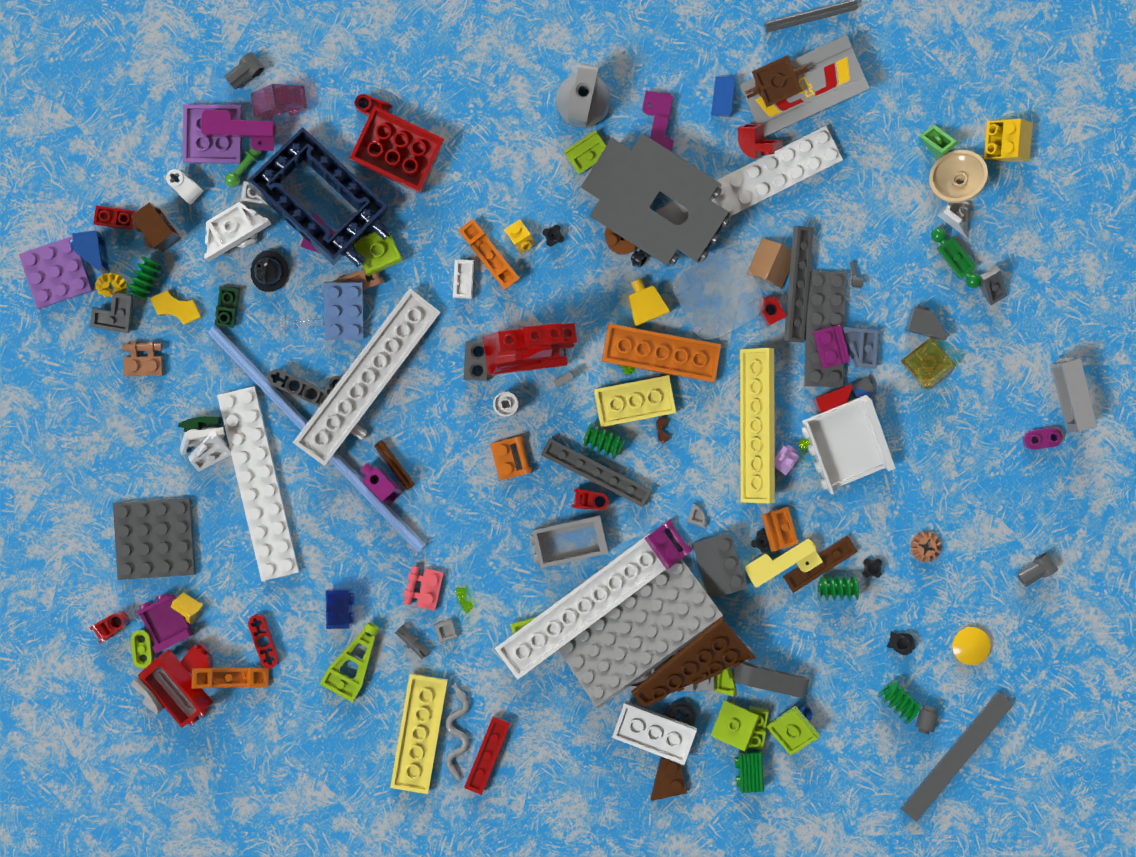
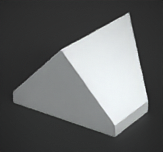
(956, 216)

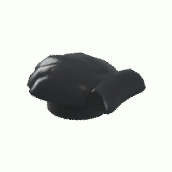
(901, 643)

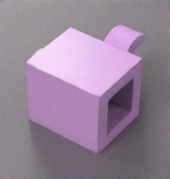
(785, 459)

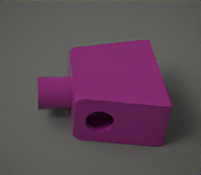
(385, 489)

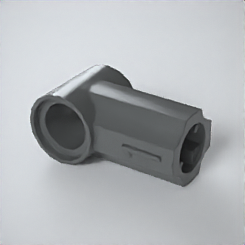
(248, 68)
(1041, 567)

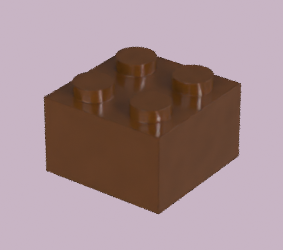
(155, 226)

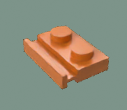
(779, 529)

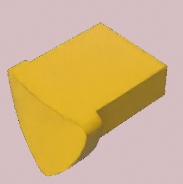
(187, 607)

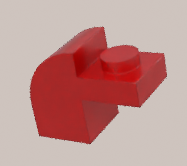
(752, 141)

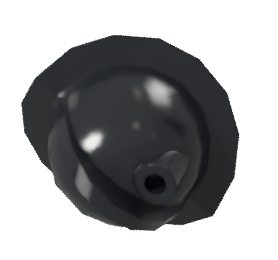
(269, 271)

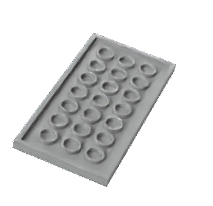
(640, 633)

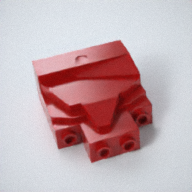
(528, 348)

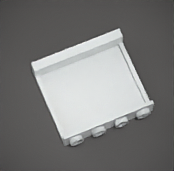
(847, 443)

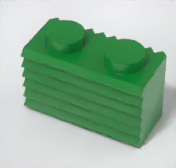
(750, 771)

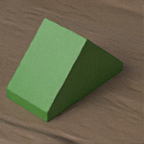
(937, 141)

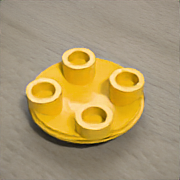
(971, 646)

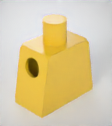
(645, 303)

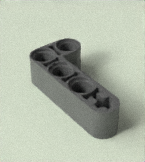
(304, 388)
(770, 679)

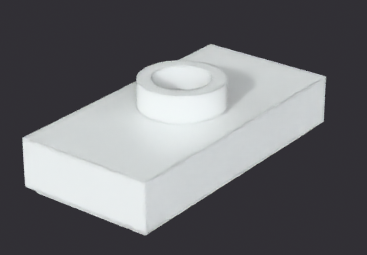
(463, 279)

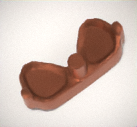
(660, 423)

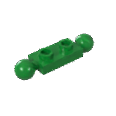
(956, 257)

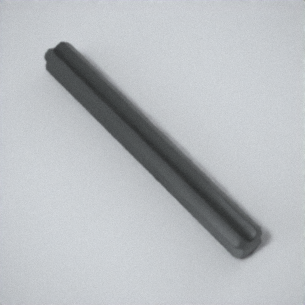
(811, 15)

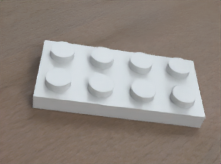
(654, 733)

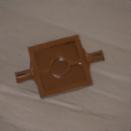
(777, 81)

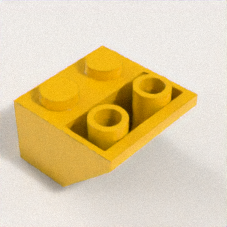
(1008, 140)

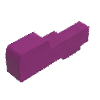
(660, 110)
(221, 124)

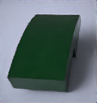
(227, 306)
(196, 423)

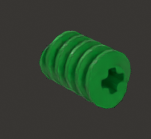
(144, 278)
(602, 441)
(838, 587)
(901, 700)

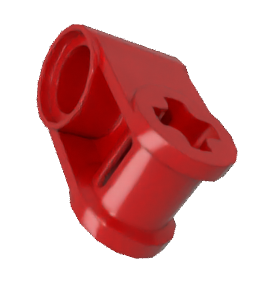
(372, 102)
(588, 499)
(107, 627)

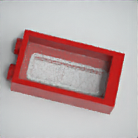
(174, 690)

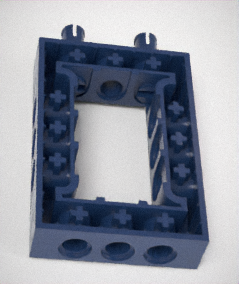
(369, 207)

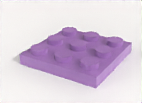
(207, 149)
(55, 273)

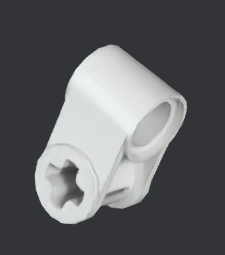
(185, 187)

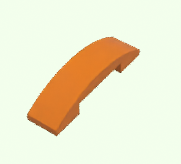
(488, 254)
(229, 677)

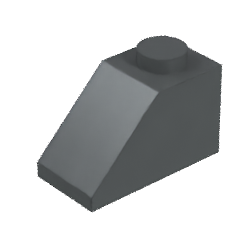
(925, 323)

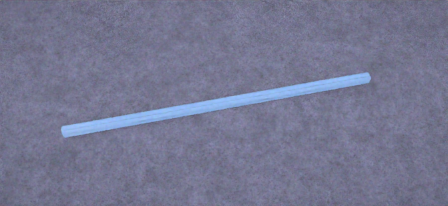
(297, 418)

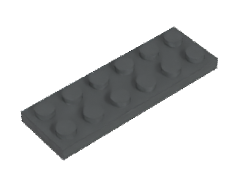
(823, 311)

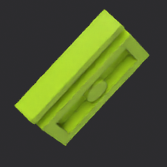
(585, 152)

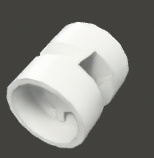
(506, 404)

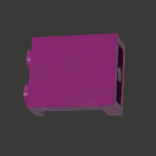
(164, 623)

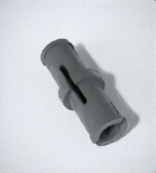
(412, 641)

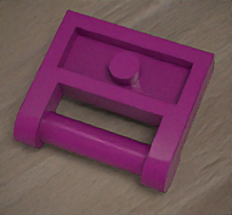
(664, 547)

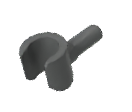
(856, 282)

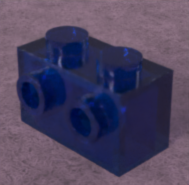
(339, 608)

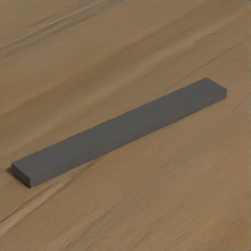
(957, 756)

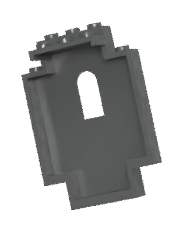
(629, 183)

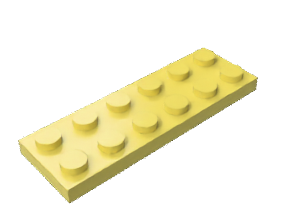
(419, 733)

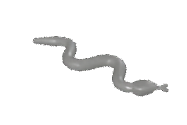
(461, 696)

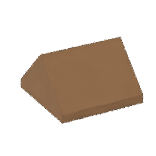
(771, 263)

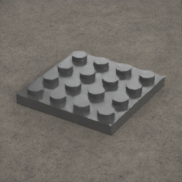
(154, 539)

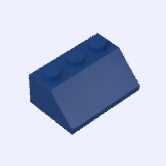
(91, 248)

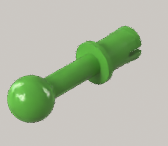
(233, 178)

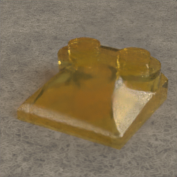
(929, 364)

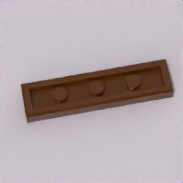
(830, 556)

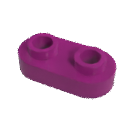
(1043, 438)

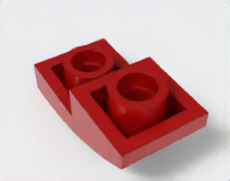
(113, 217)

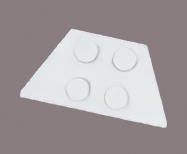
(231, 229)

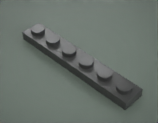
(798, 284)
(596, 472)

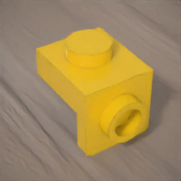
(520, 236)

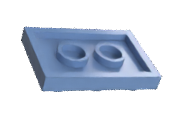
(343, 310)

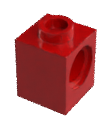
(778, 315)

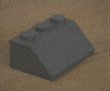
(719, 565)

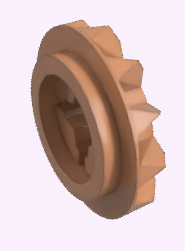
(918, 551)

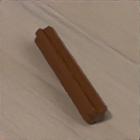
(394, 465)

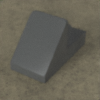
(993, 285)

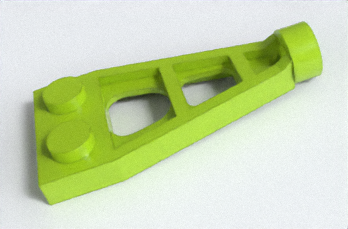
(339, 682)

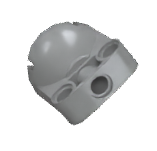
(578, 110)

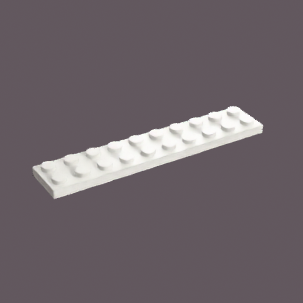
(768, 175)
(366, 377)
(258, 483)
(580, 608)

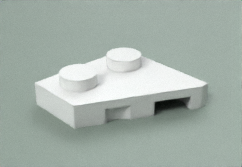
(195, 438)
(209, 452)

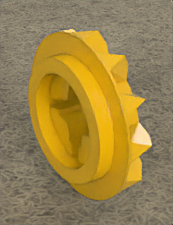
(103, 282)

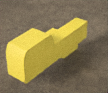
(765, 568)

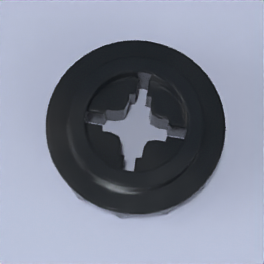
(685, 708)

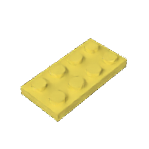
(634, 401)

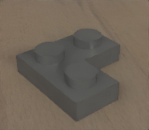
(118, 317)

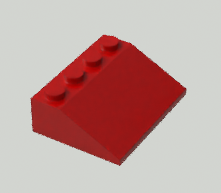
(397, 150)

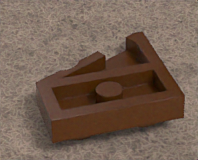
(668, 780)

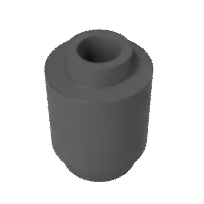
(927, 719)

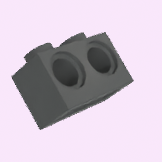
(472, 361)

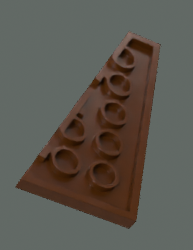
(698, 661)

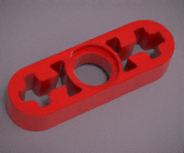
(262, 656)

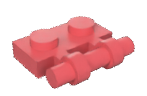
(429, 588)

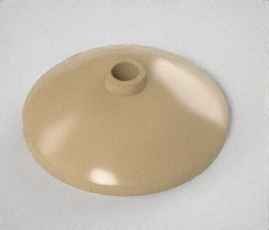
(957, 167)

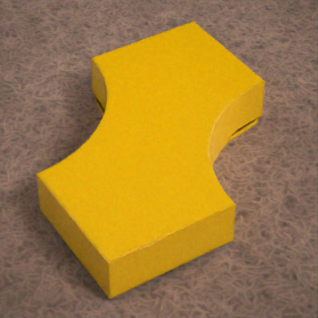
(184, 310)

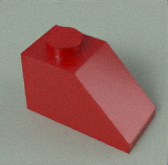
(832, 399)
(197, 657)

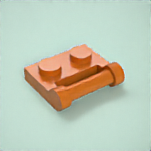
(505, 461)

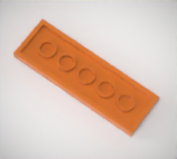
(661, 353)

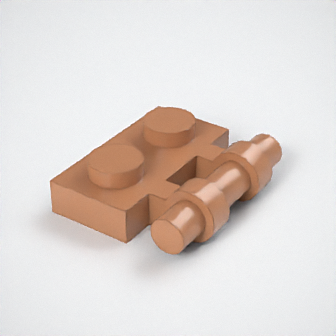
(143, 366)

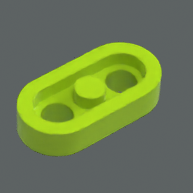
(141, 648)

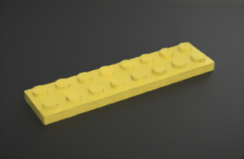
(757, 425)

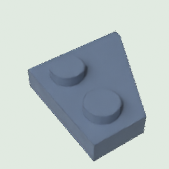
(862, 346)

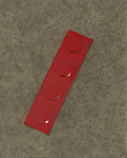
(487, 755)

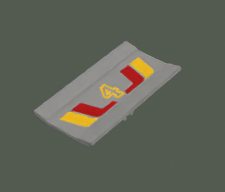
(831, 79)

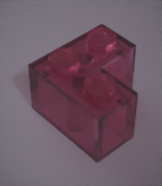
(278, 99)

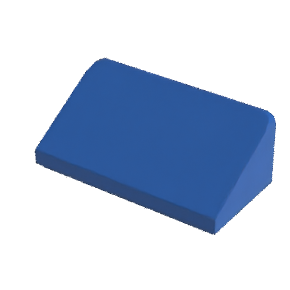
(723, 96)

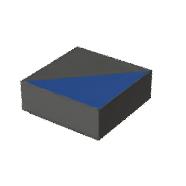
(863, 388)

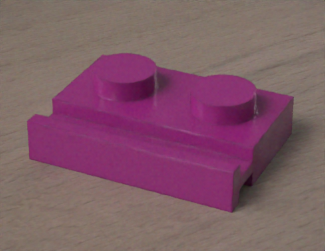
(831, 346)

